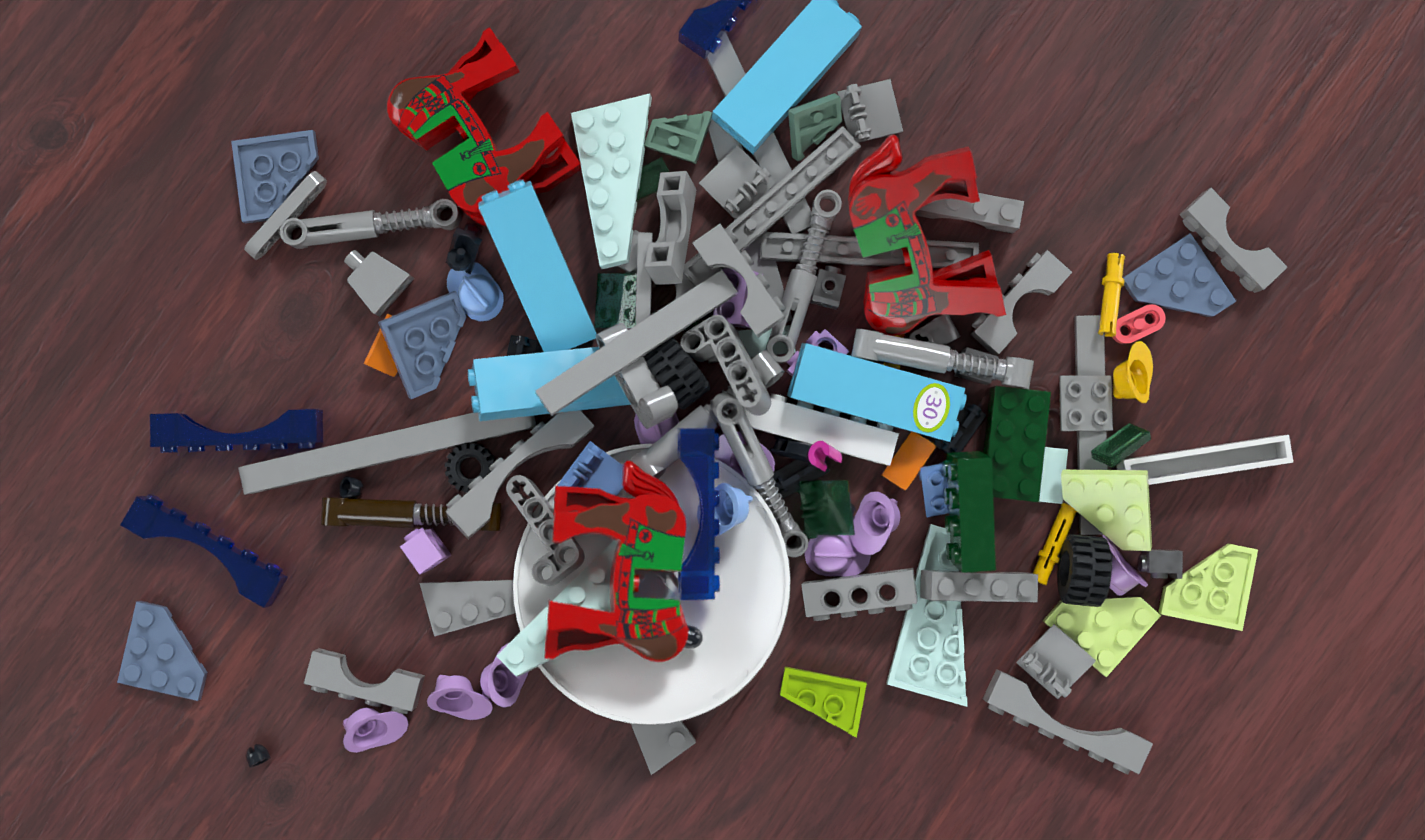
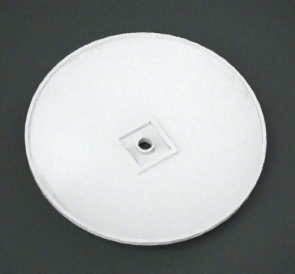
(735, 627)

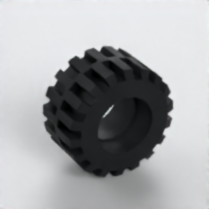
(677, 370)
(1084, 570)

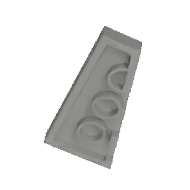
(466, 603)
(662, 742)

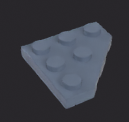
(271, 170)
(1180, 281)
(423, 341)
(160, 655)

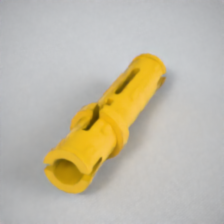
(1112, 287)
(1067, 514)

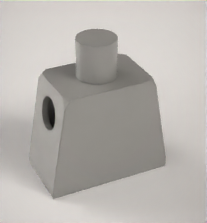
(376, 280)

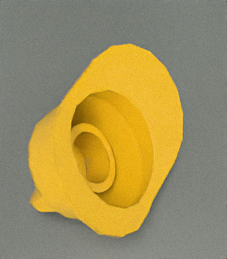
(1134, 375)

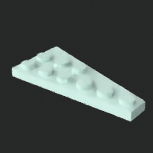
(611, 161)
(587, 590)
(931, 635)

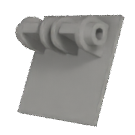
(870, 110)
(737, 182)
(1085, 403)
(1056, 661)

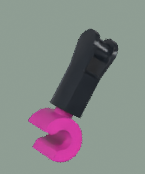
(806, 452)

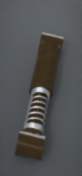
(391, 513)

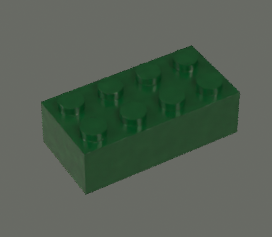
(1016, 441)
(970, 511)

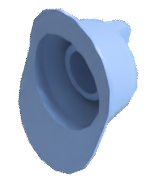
(477, 292)
(732, 507)

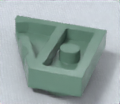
(812, 122)
(679, 135)

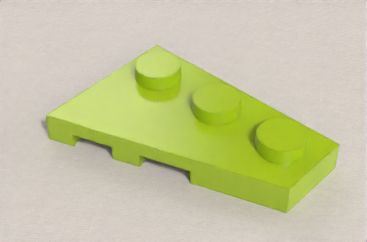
(828, 696)

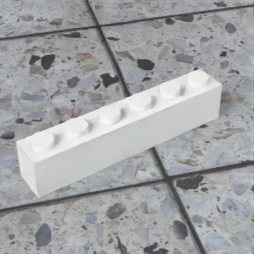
(809, 426)
(1212, 459)

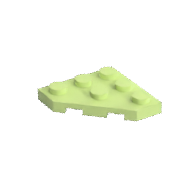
(1112, 503)
(1213, 589)
(1105, 630)

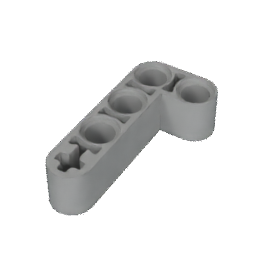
(733, 367)
(640, 386)
(541, 526)

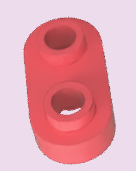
(1137, 325)

